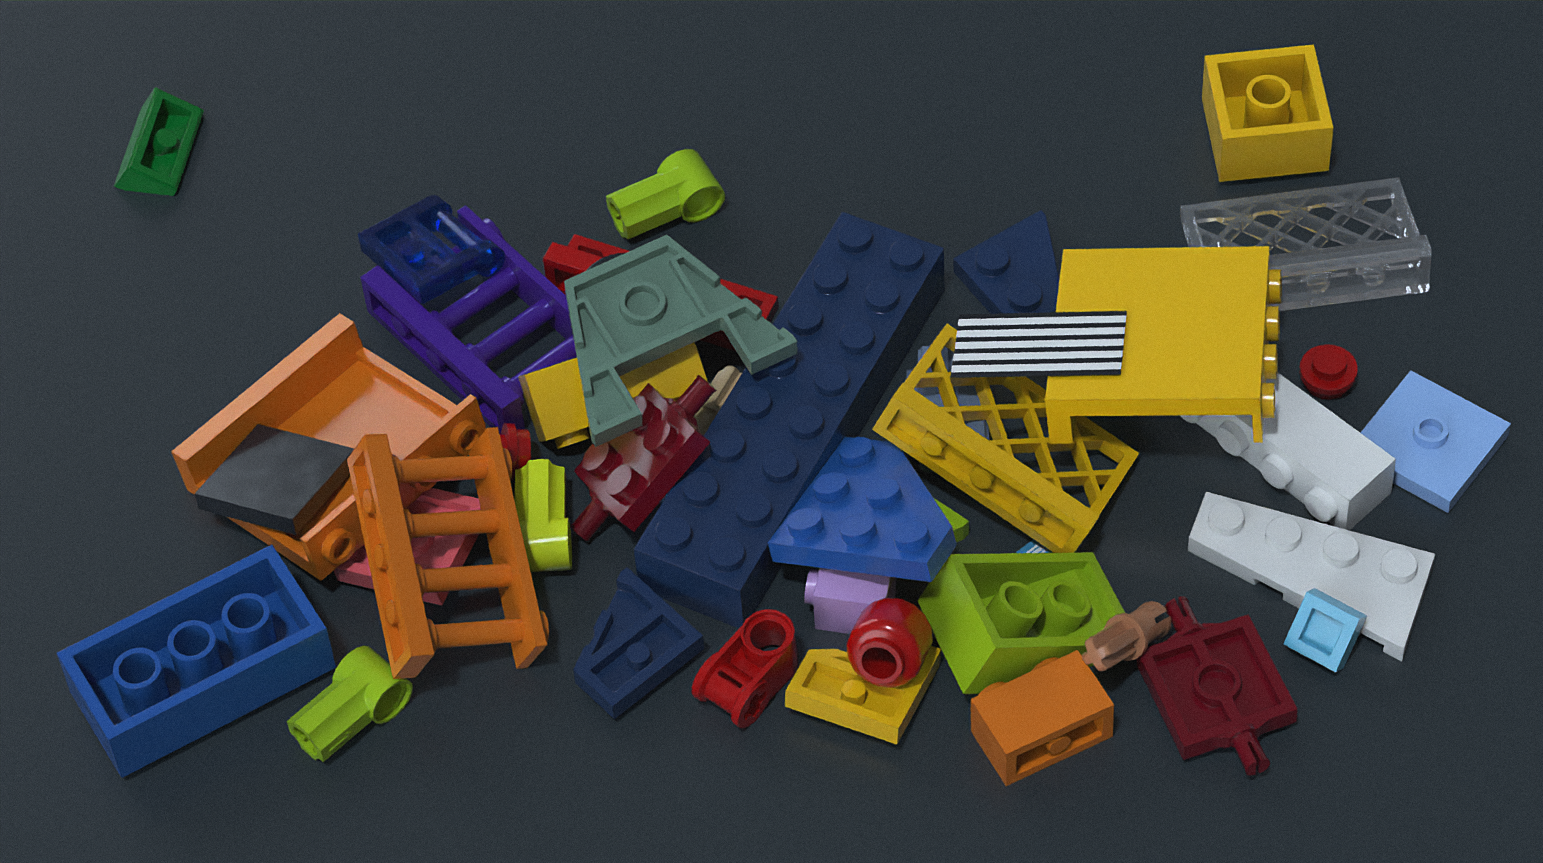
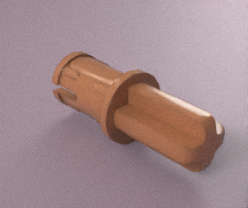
(1126, 636)

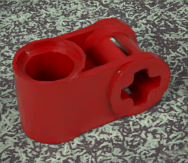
(743, 676)

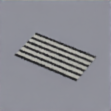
(1039, 344)

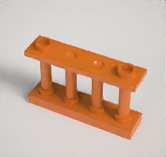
(402, 583)

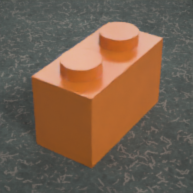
(1041, 717)

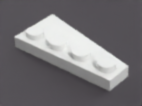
(1303, 554)

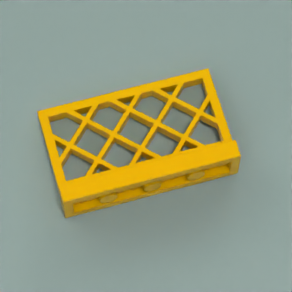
(988, 467)

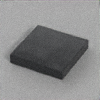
(275, 479)

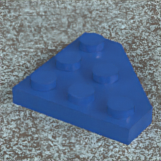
(866, 517)

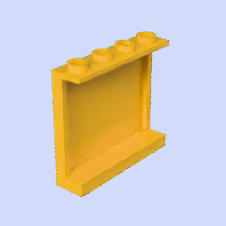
(1190, 339)

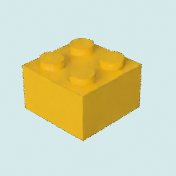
(1267, 113)

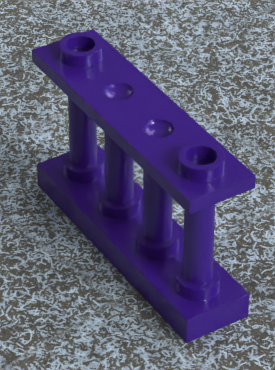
(463, 366)

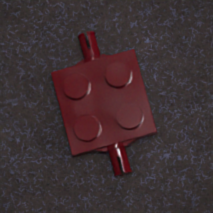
(641, 466)
(1216, 686)

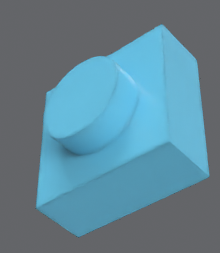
(1325, 629)

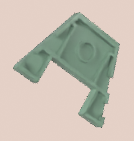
(647, 309)

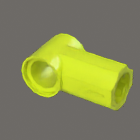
(542, 515)

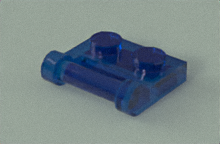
(420, 259)

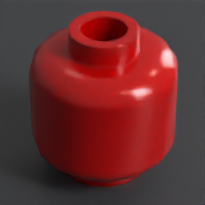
(889, 642)

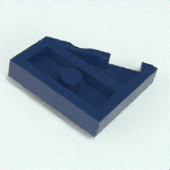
(1013, 269)
(634, 646)

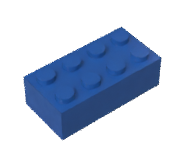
(197, 660)

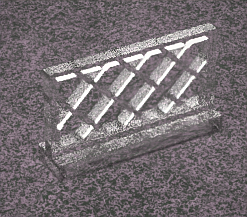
(1332, 274)

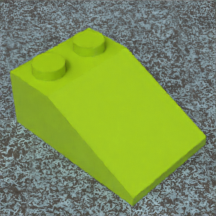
(1015, 610)

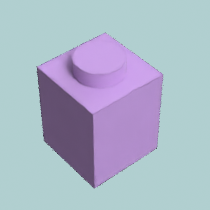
(843, 595)

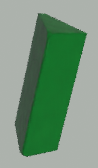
(159, 145)

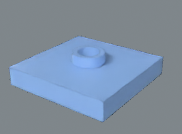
(1435, 439)

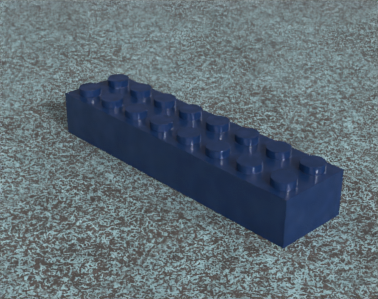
(779, 426)

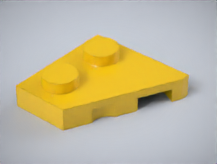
(834, 692)

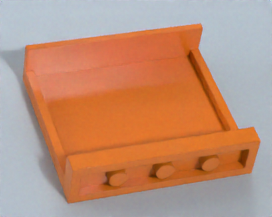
(336, 395)

